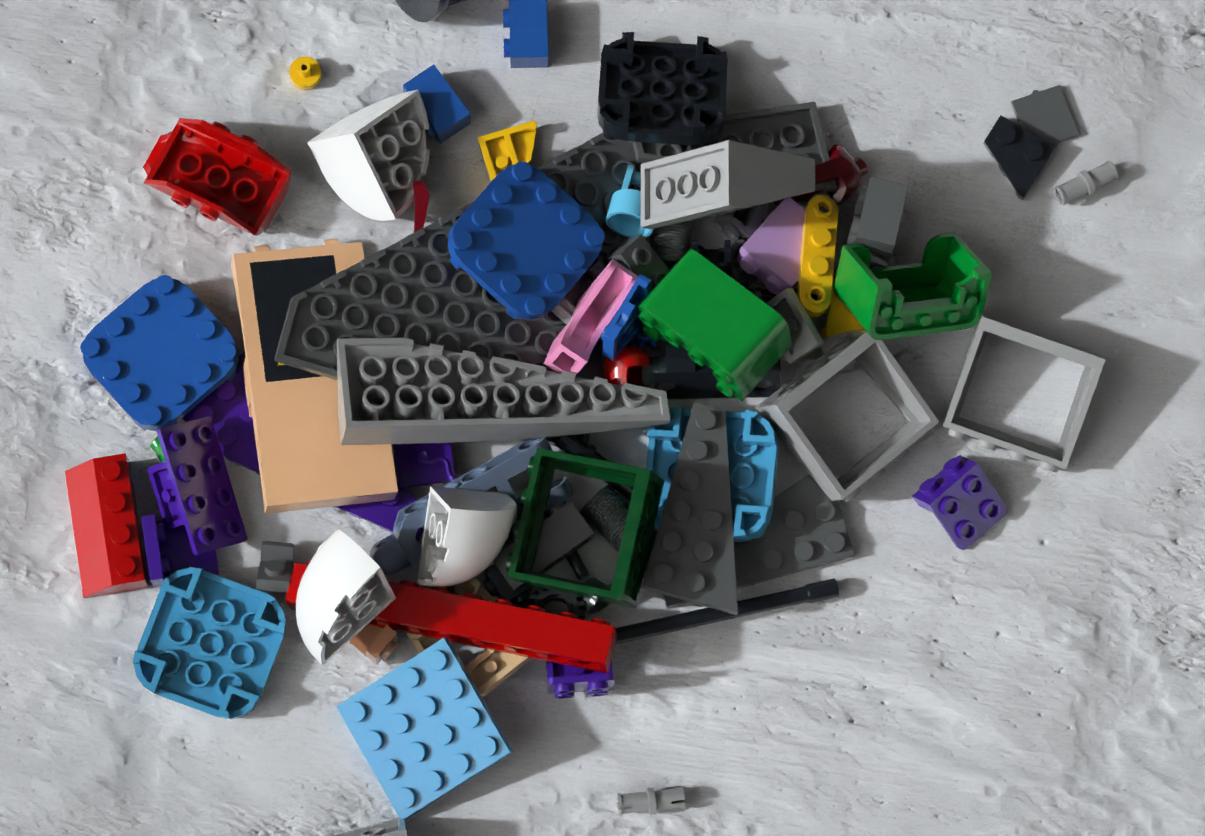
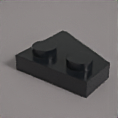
(1018, 154)

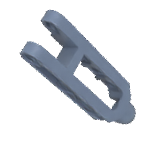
(402, 548)

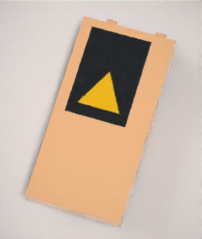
(297, 409)

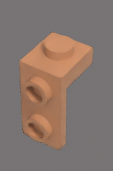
(376, 642)

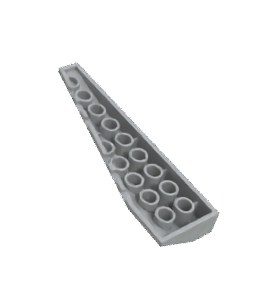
(435, 395)

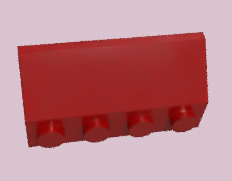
(106, 526)

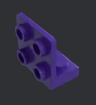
(172, 551)

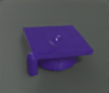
(424, 464)

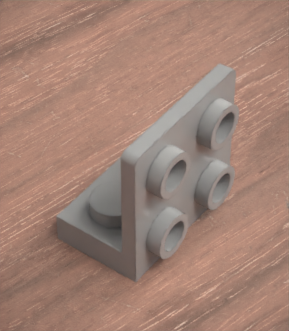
(803, 334)

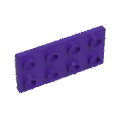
(196, 487)

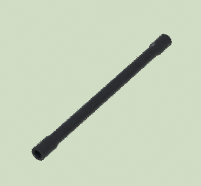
(809, 593)

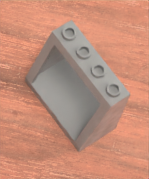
(719, 182)
(889, 377)
(1018, 447)

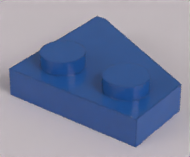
(626, 321)

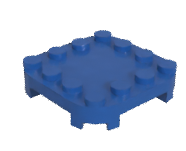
(525, 241)
(160, 353)

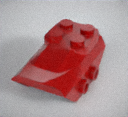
(218, 174)

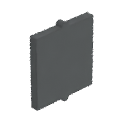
(1046, 115)

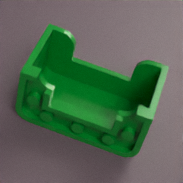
(917, 298)
(716, 323)

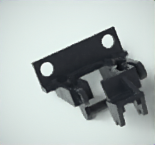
(690, 378)

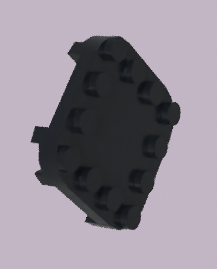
(662, 91)

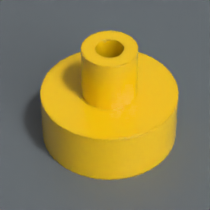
(305, 73)

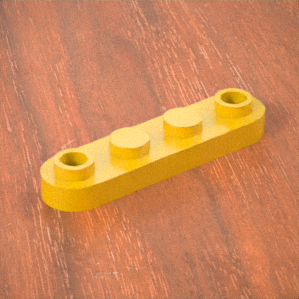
(817, 255)

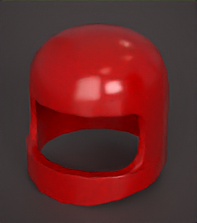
(627, 366)

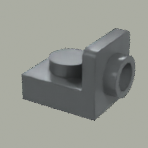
(275, 566)

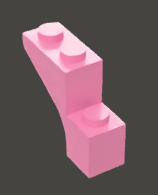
(591, 316)

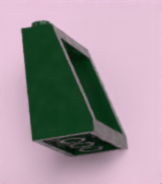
(636, 535)

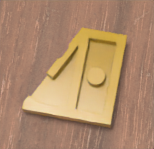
(507, 147)

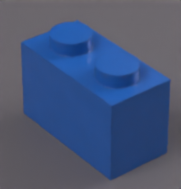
(527, 33)
(443, 107)

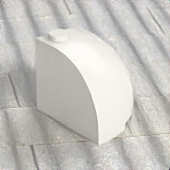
(376, 155)
(462, 534)
(339, 596)

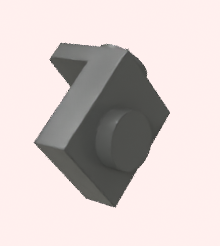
(743, 222)

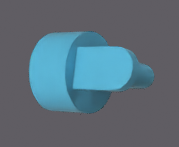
(625, 207)

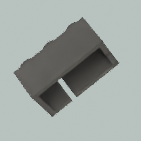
(878, 218)

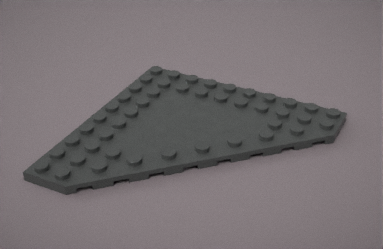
(422, 297)

